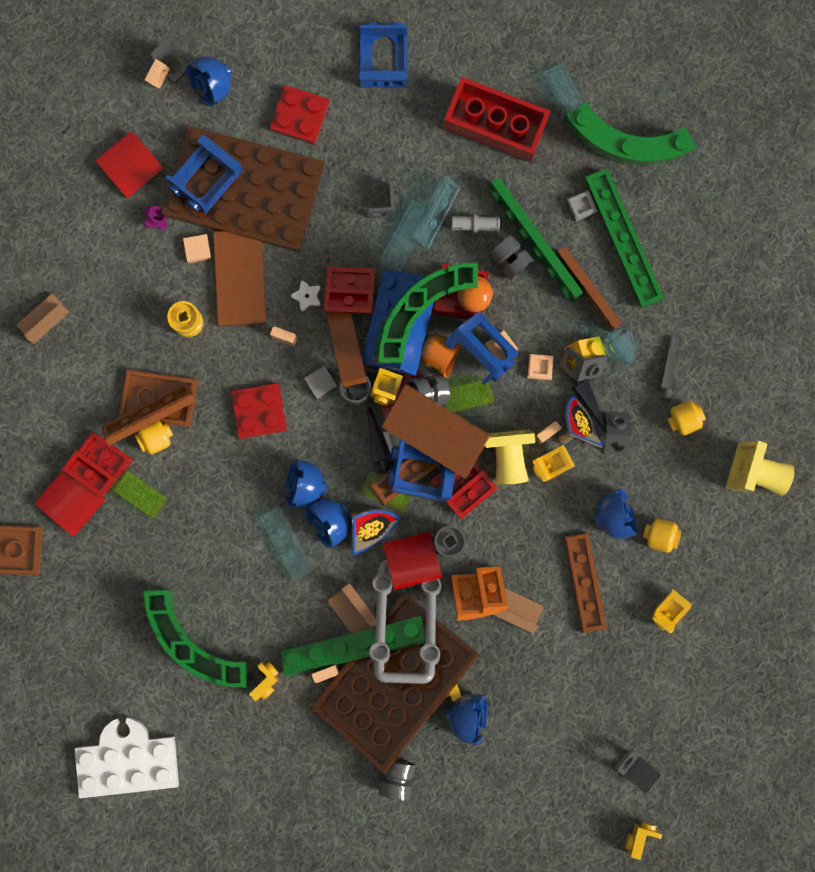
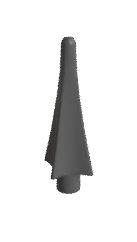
(668, 379)

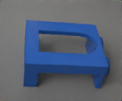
(383, 79)
(206, 149)
(491, 363)
(397, 485)

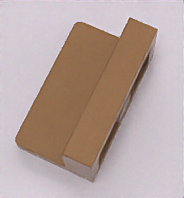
(42, 318)
(352, 610)
(521, 611)

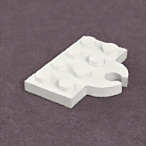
(126, 762)

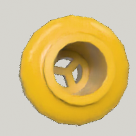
(686, 418)
(154, 437)
(662, 535)

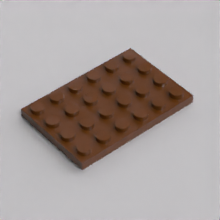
(264, 203)
(387, 716)

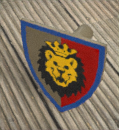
(580, 424)
(371, 528)

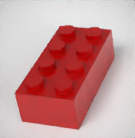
(496, 119)

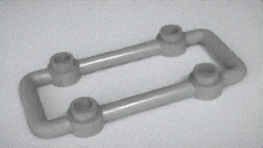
(380, 651)

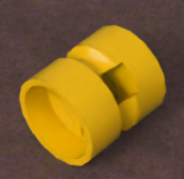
(185, 319)

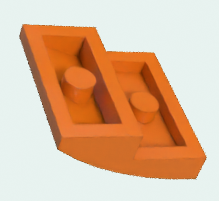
(479, 593)

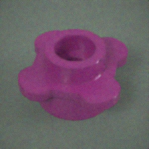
(155, 212)

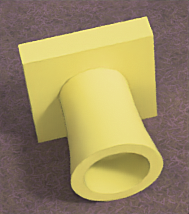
(509, 455)
(752, 469)

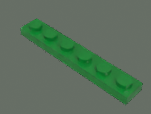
(529, 232)
(624, 238)
(351, 647)

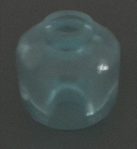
(621, 346)

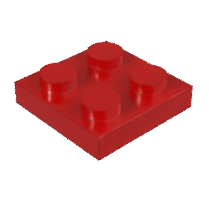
(299, 115)
(259, 411)

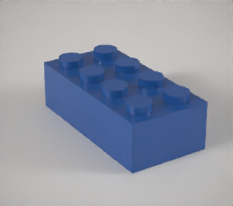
(390, 289)

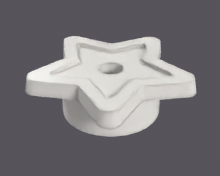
(306, 302)

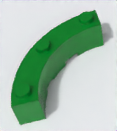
(624, 147)
(412, 303)
(184, 650)

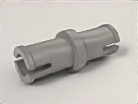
(475, 223)

